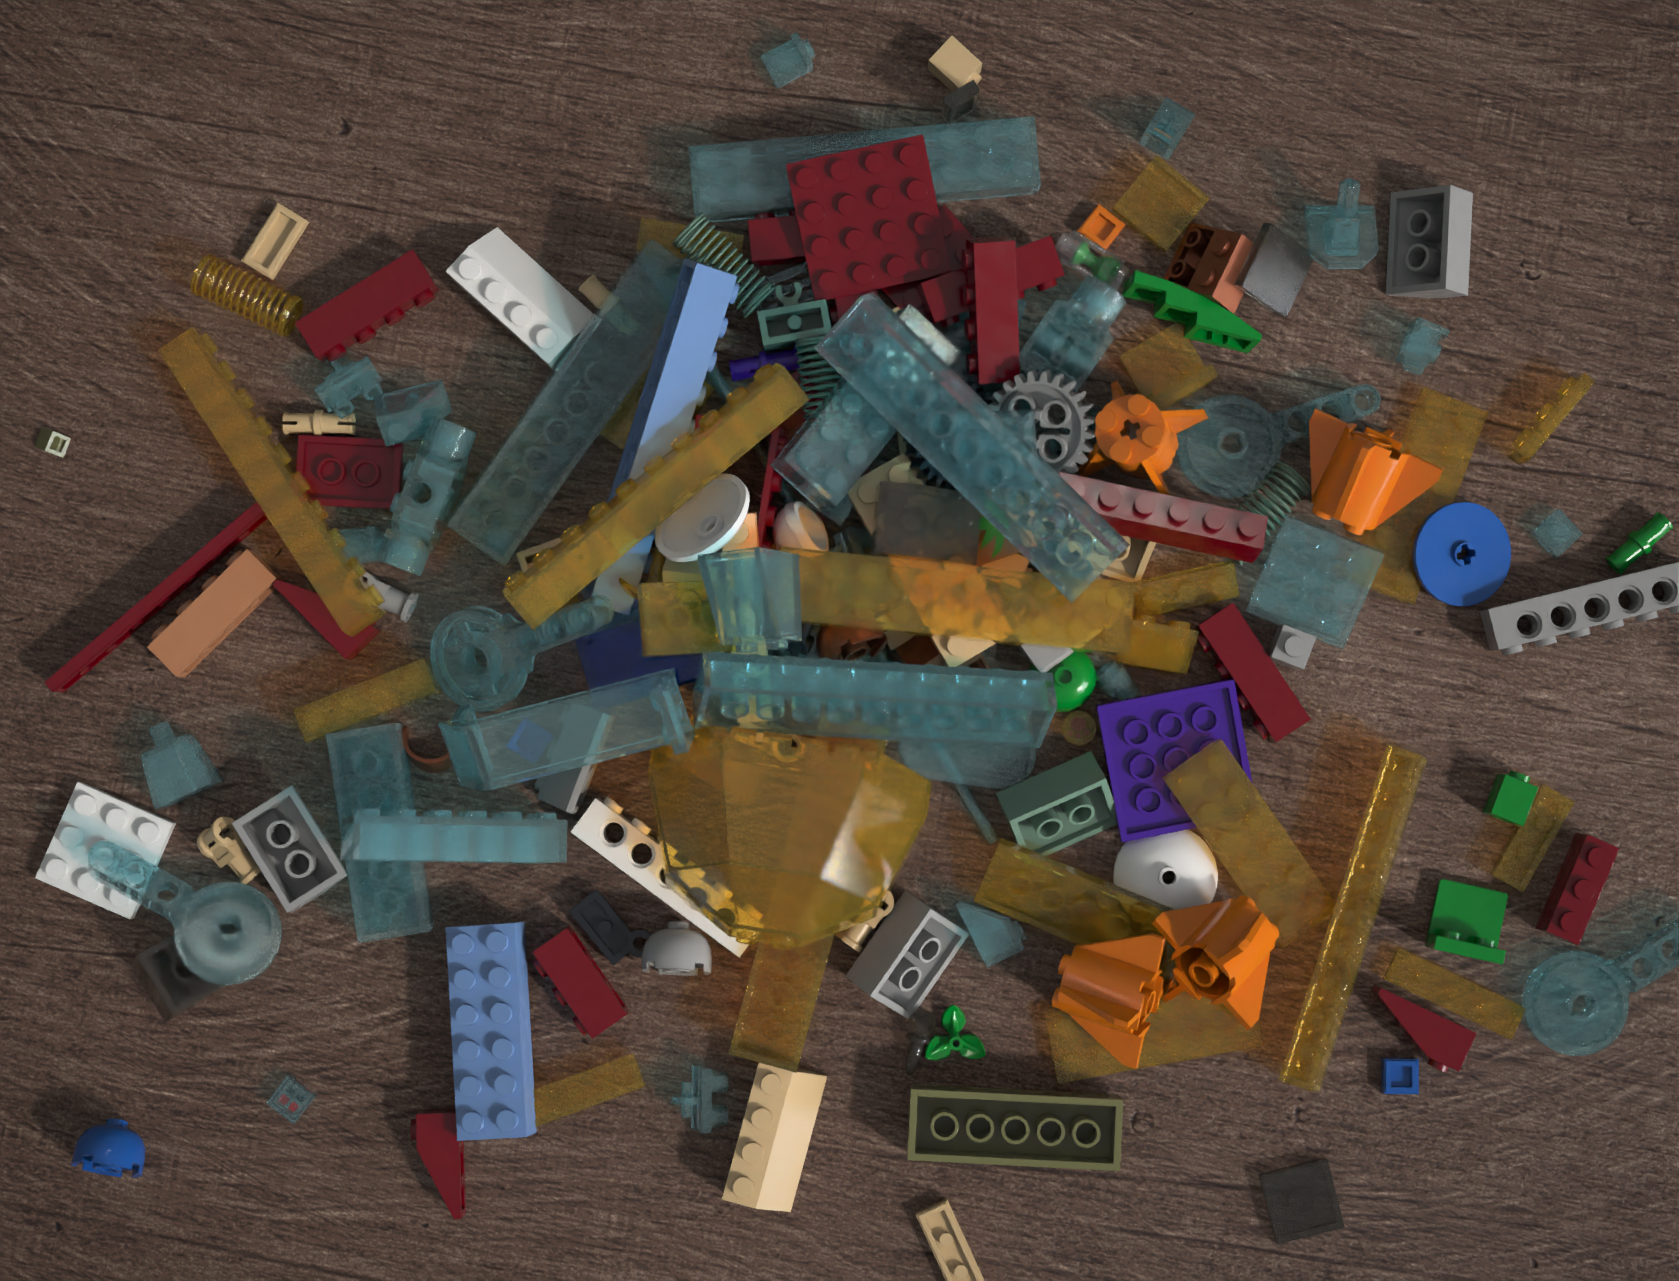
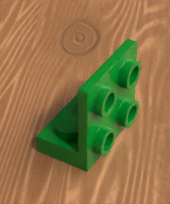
(1467, 921)

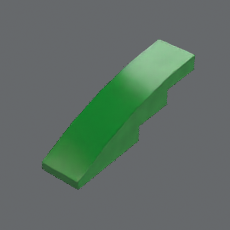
(1202, 317)

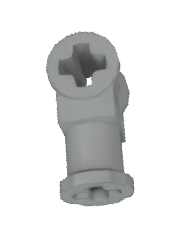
(395, 600)

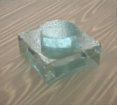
(1556, 533)

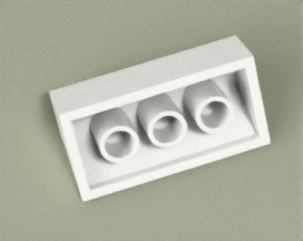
(520, 295)

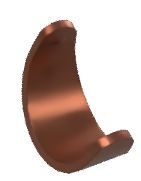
(427, 765)

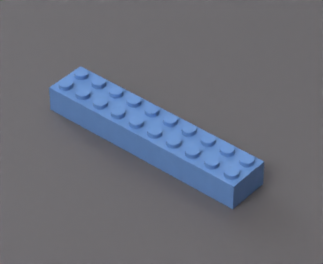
(669, 401)

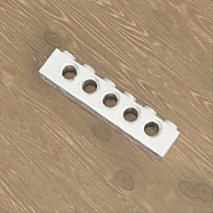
(592, 831)

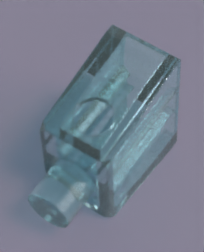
(176, 767)

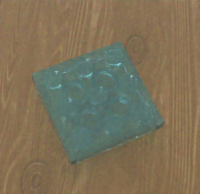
(1314, 581)

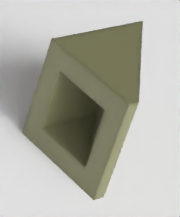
(52, 442)

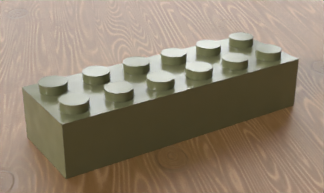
(1014, 1127)

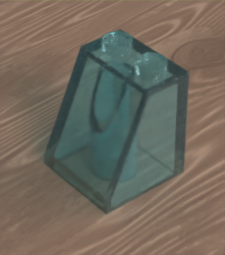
(754, 597)

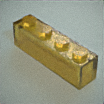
(367, 700)

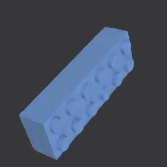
(491, 1031)

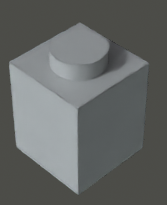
(1290, 647)

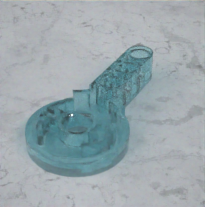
(507, 647)

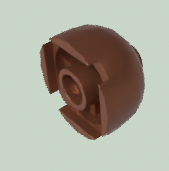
(849, 643)

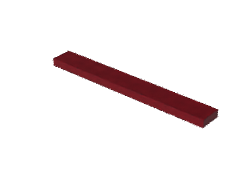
(157, 599)

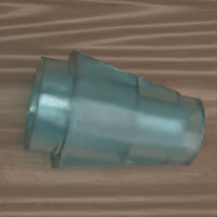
(1116, 681)

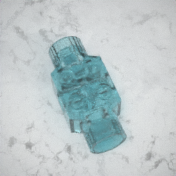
(1073, 335)
(439, 467)

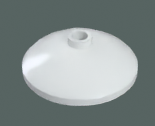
(705, 520)
(1145, 860)

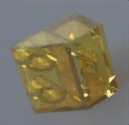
(1159, 645)

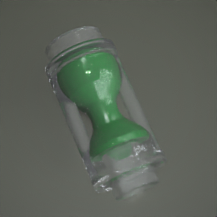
(1075, 251)

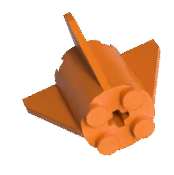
(1137, 437)
(1362, 474)
(1220, 954)
(1113, 990)

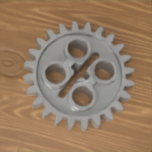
(1042, 396)

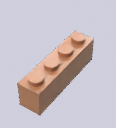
(213, 613)

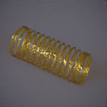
(209, 278)

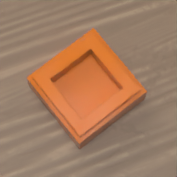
(1101, 227)

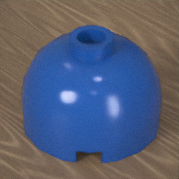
(110, 1149)

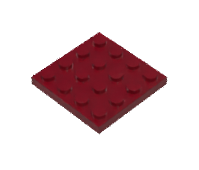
(868, 218)

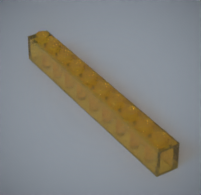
(273, 482)
(654, 495)
(1353, 919)

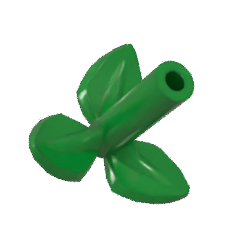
(967, 1044)

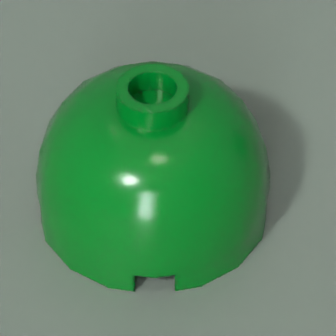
(1073, 681)

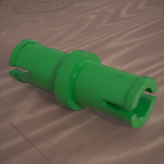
(1639, 543)

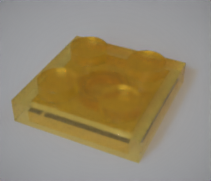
(1160, 203)

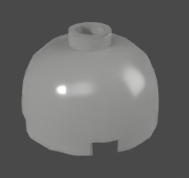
(677, 951)

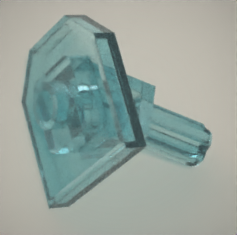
(1342, 233)

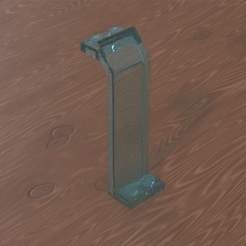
(567, 732)

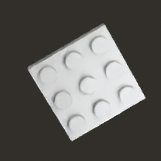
(94, 818)

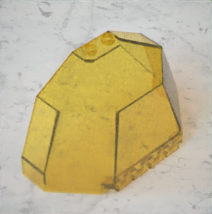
(783, 835)

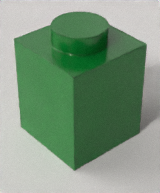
(1511, 798)

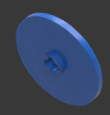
(1446, 534)

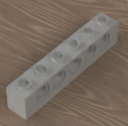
(1501, 621)

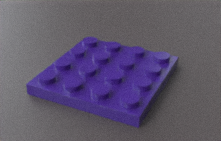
(1155, 735)

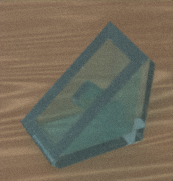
(1167, 128)

